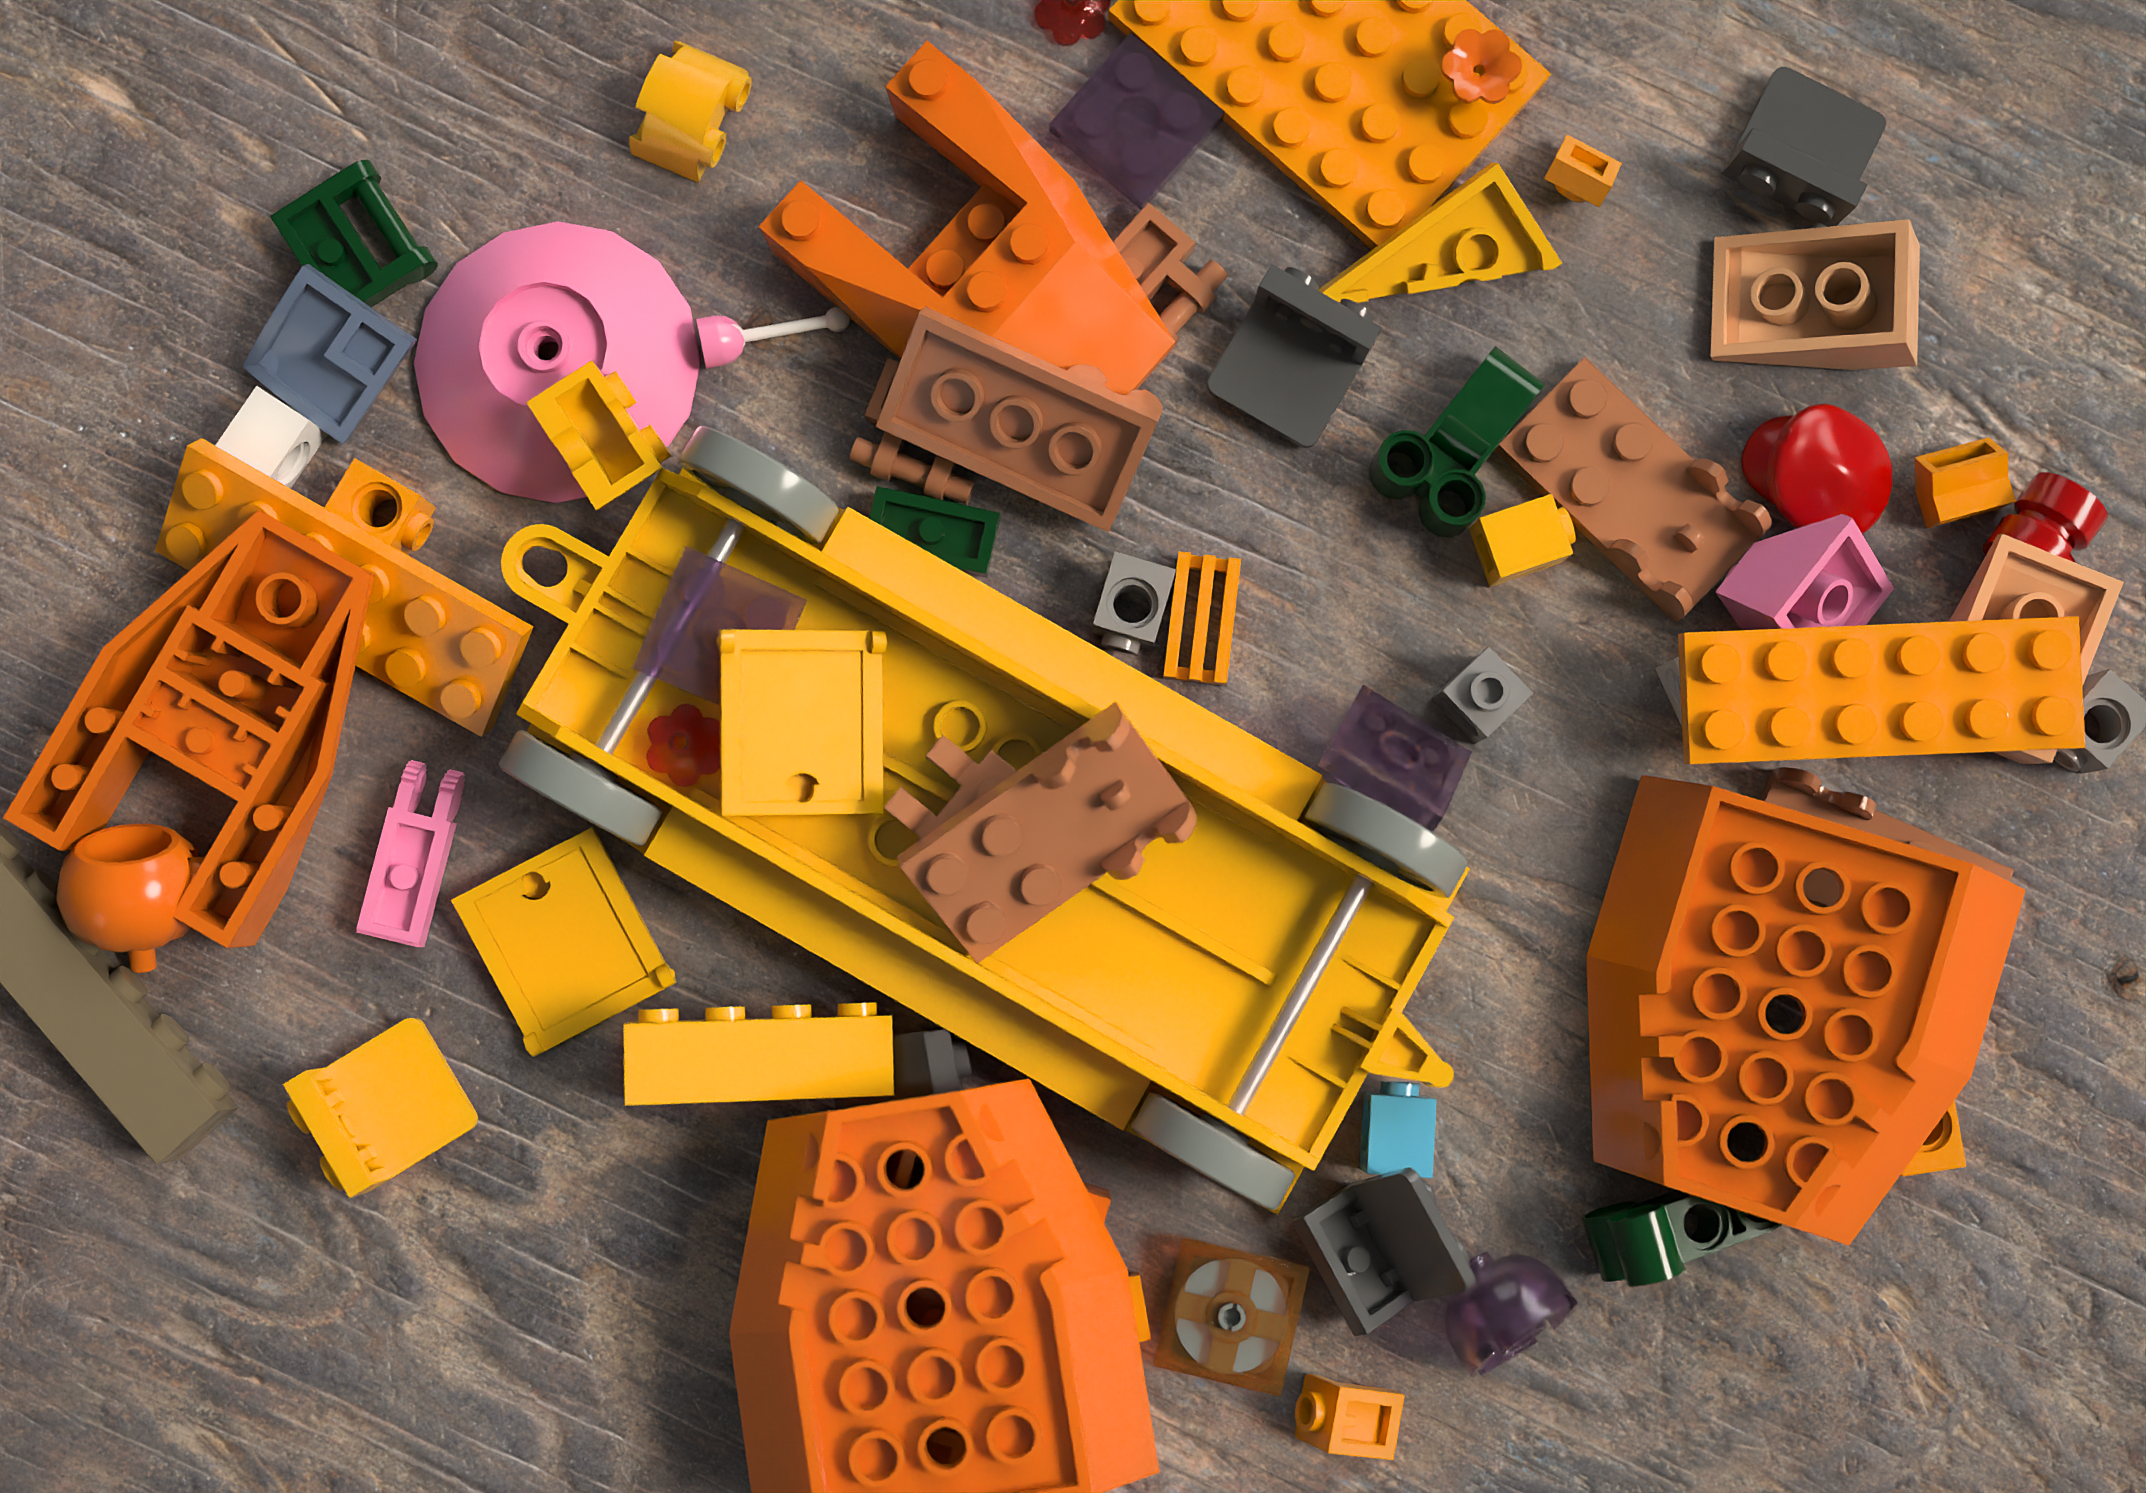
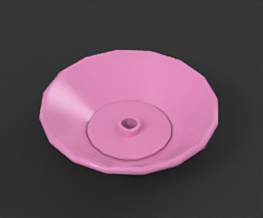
(539, 287)

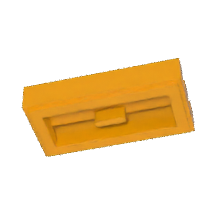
(1207, 565)

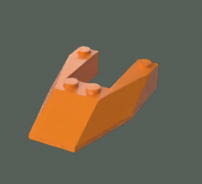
(1013, 262)
(239, 685)

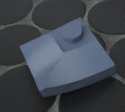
(327, 353)

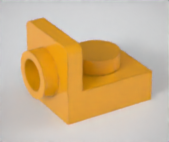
(1348, 1418)

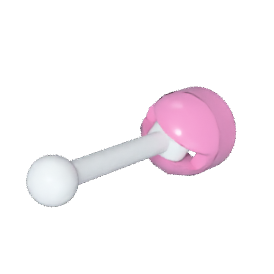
(724, 339)

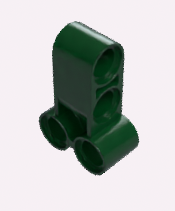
(1458, 443)
(1649, 1241)

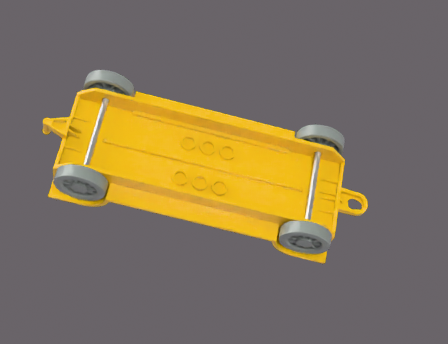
(1194, 1005)

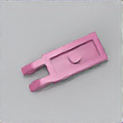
(411, 860)

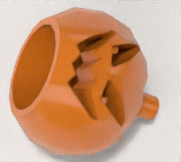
(125, 887)

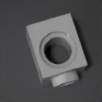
(1137, 576)
(1482, 696)
(2120, 718)

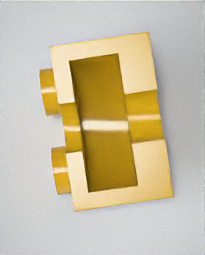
(684, 109)
(597, 434)

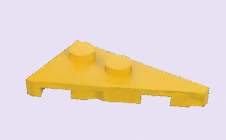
(1464, 237)

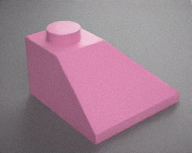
(1807, 579)

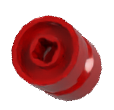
(2053, 516)

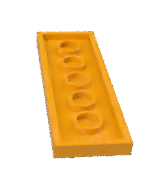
(418, 625)
(1881, 690)

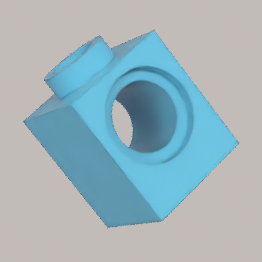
(1397, 1129)

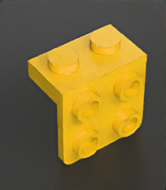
(381, 1107)

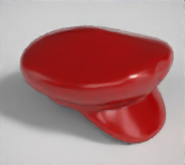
(1820, 466)

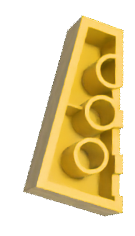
(758, 1057)

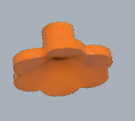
(1481, 54)

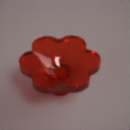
(1072, 19)
(701, 751)

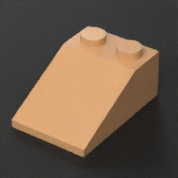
(1818, 297)
(2033, 583)

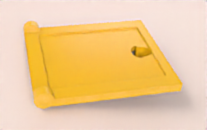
(799, 708)
(571, 952)

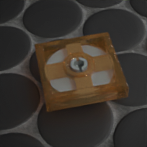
(1231, 1315)

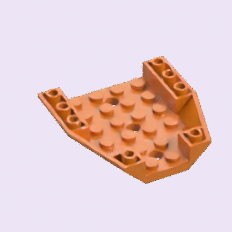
(1714, 925)
(1035, 1327)

